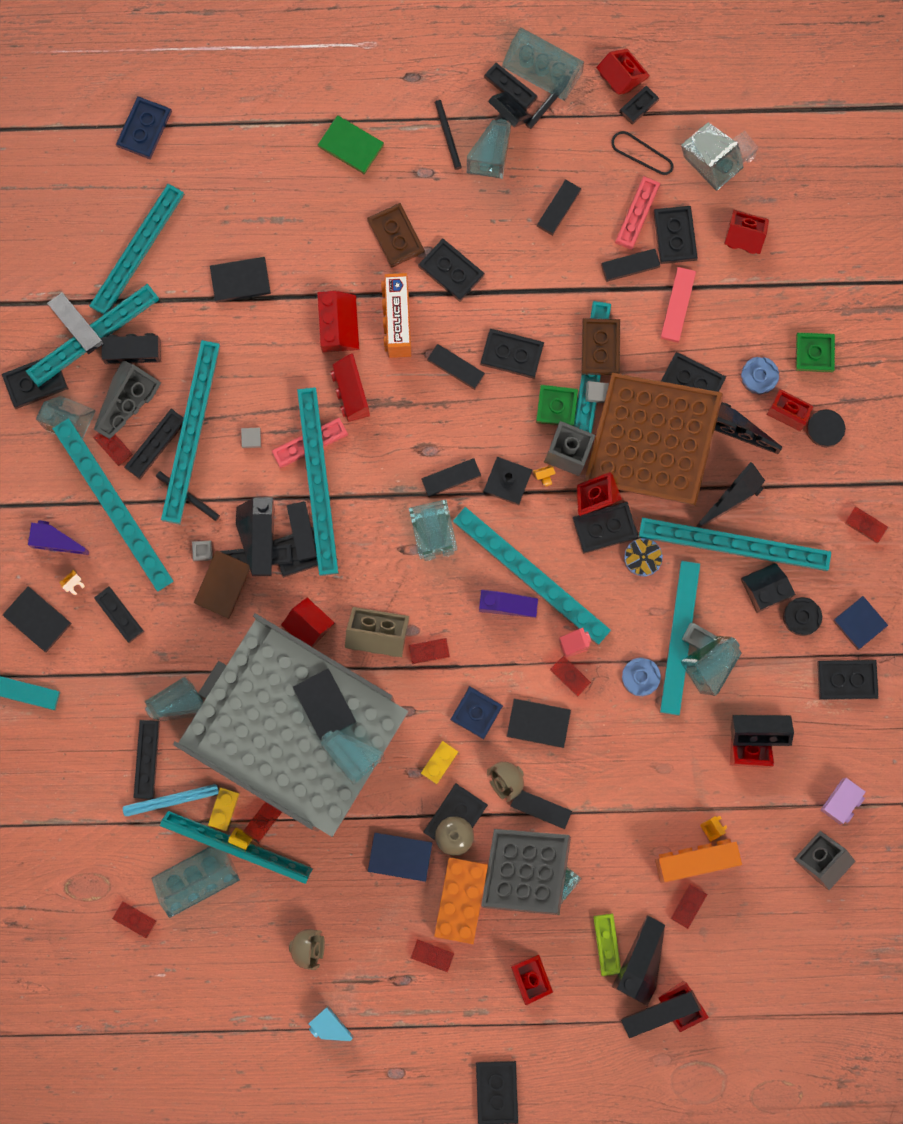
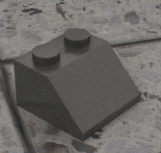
(569, 448)
(825, 860)

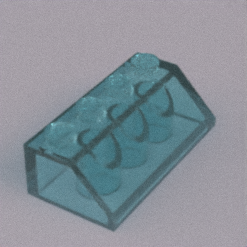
(543, 64)
(194, 880)

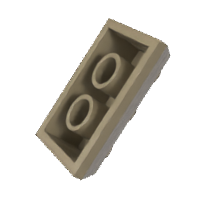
(376, 632)

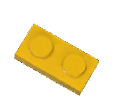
(439, 762)
(223, 809)

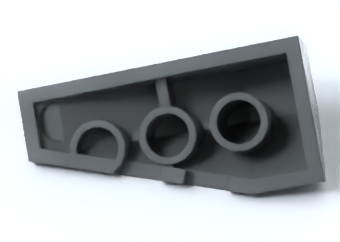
(125, 397)

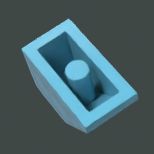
(329, 1027)

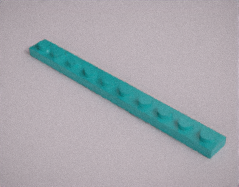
(190, 432)
(317, 481)
(113, 504)
(735, 544)
(531, 575)

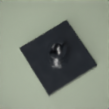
(509, 109)
(507, 481)

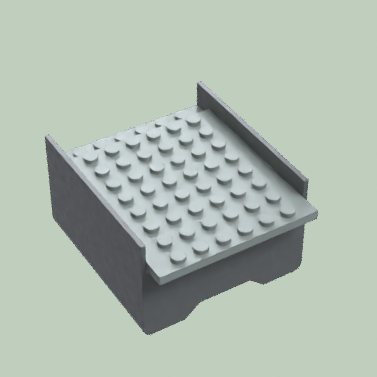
(263, 738)

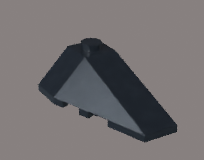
(735, 425)
(741, 490)
(256, 533)
(641, 966)

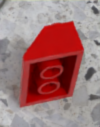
(338, 321)
(350, 389)

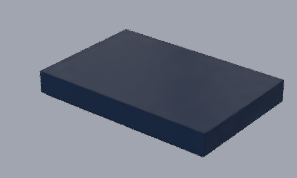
(143, 127)
(400, 857)

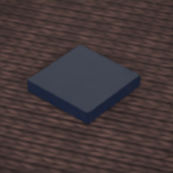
(860, 622)
(476, 712)

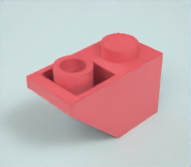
(575, 642)

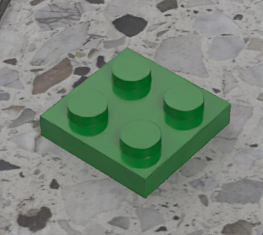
(815, 352)
(556, 405)

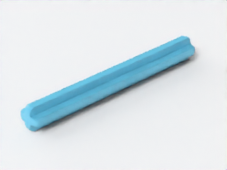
(170, 800)

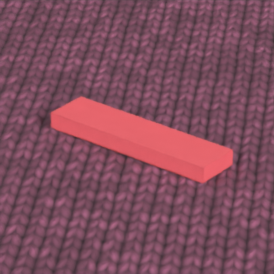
(637, 213)
(678, 304)
(294, 449)

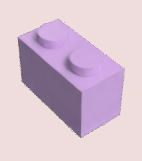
(843, 801)

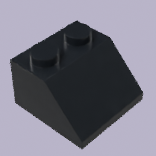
(767, 587)

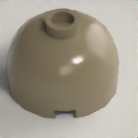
(506, 780)
(454, 836)
(307, 948)

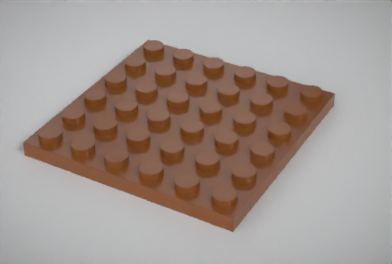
(655, 437)

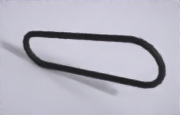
(638, 161)

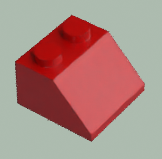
(622, 71)
(746, 232)

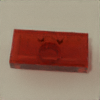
(114, 448)
(866, 524)
(429, 651)
(570, 676)
(262, 822)
(688, 906)
(134, 919)
(432, 955)

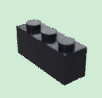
(131, 349)
(762, 730)

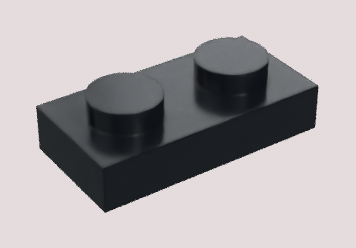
(639, 105)

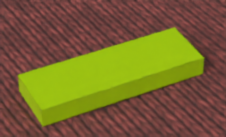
(607, 944)

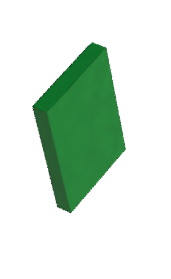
(350, 144)

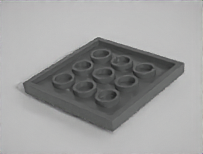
(526, 871)

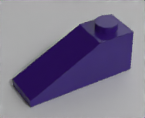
(47, 537)
(507, 604)

